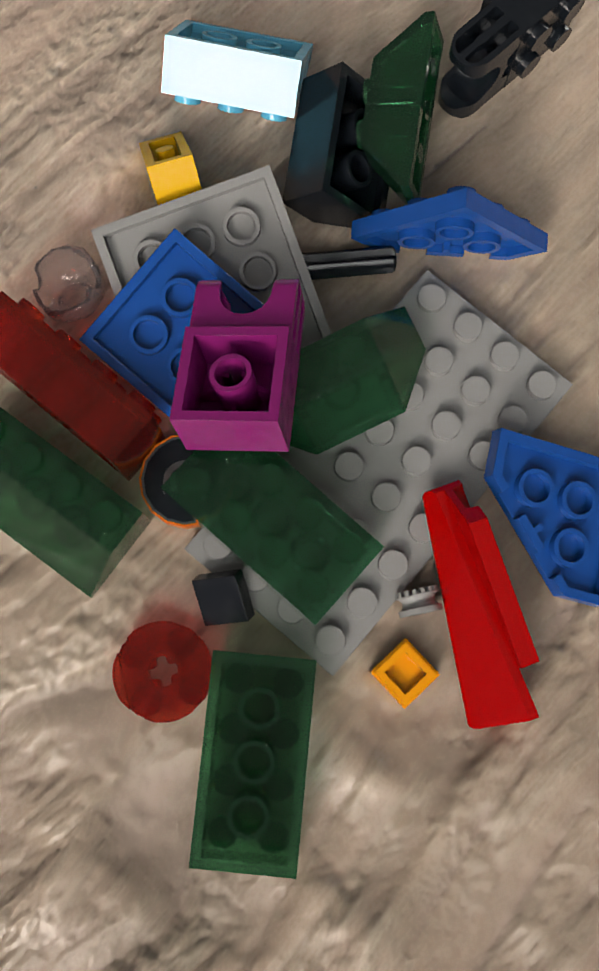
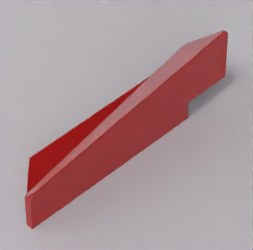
(480, 610)

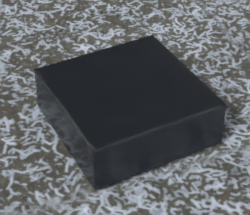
(223, 597)

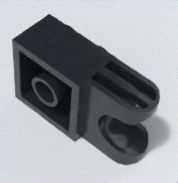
(499, 46)

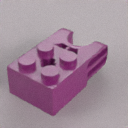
(239, 371)

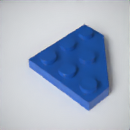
(451, 225)
(553, 508)

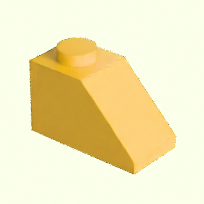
(170, 167)

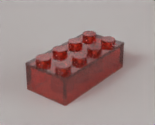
(74, 390)

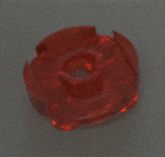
(139, 656)

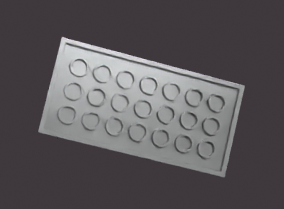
(465, 389)

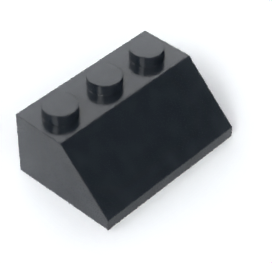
(327, 171)

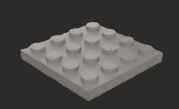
(233, 223)

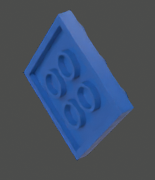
(147, 320)

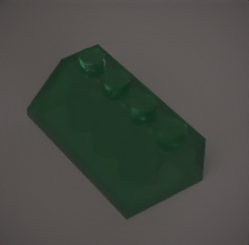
(62, 509)

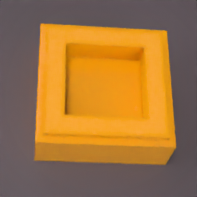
(404, 673)

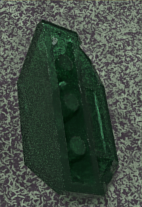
(401, 106)
(355, 380)

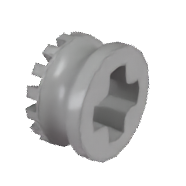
(418, 601)

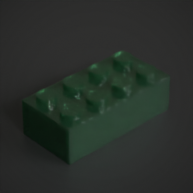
(275, 525)
(253, 765)

